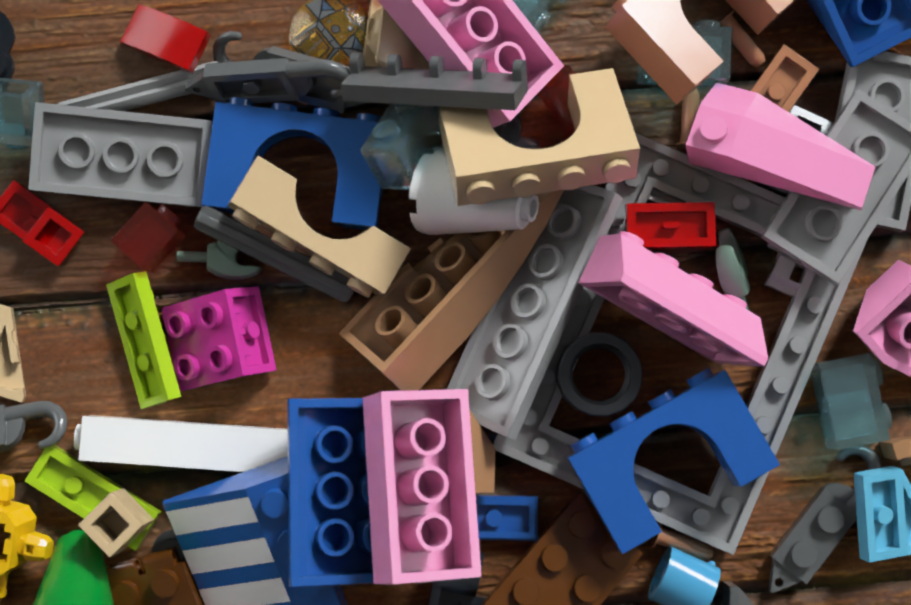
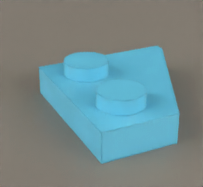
(883, 513)

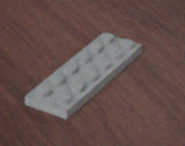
(523, 328)

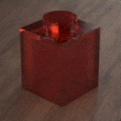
(149, 236)

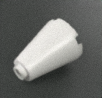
(438, 208)

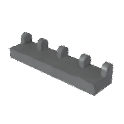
(435, 85)

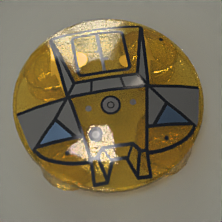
(328, 29)

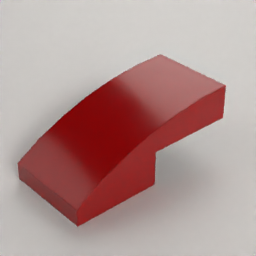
(165, 38)
(38, 223)

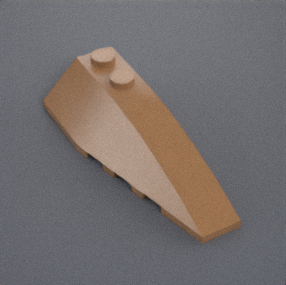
(441, 300)

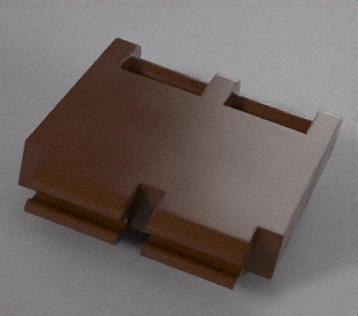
(162, 582)

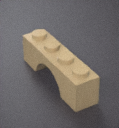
(269, 199)

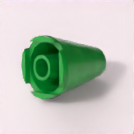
(75, 573)

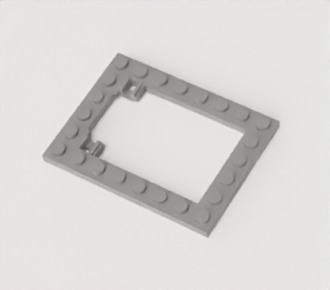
(723, 513)

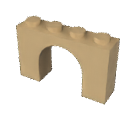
(597, 153)

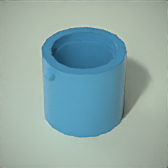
(683, 580)

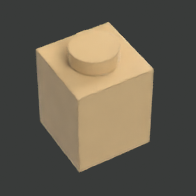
(116, 522)

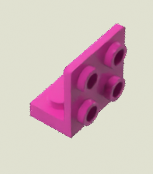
(218, 337)

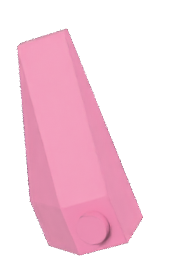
(764, 143)
(886, 318)

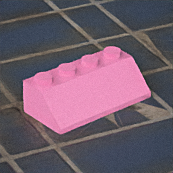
(674, 301)

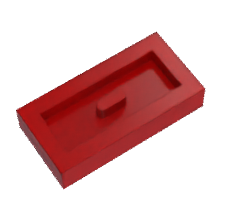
(672, 224)

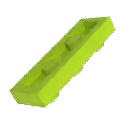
(143, 340)
(79, 486)

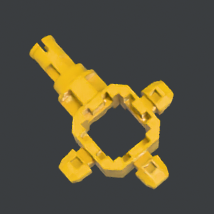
(24, 541)

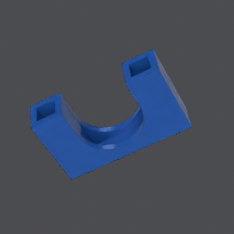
(247, 131)
(708, 407)

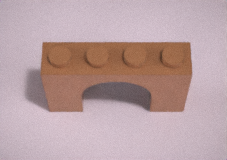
(670, 47)

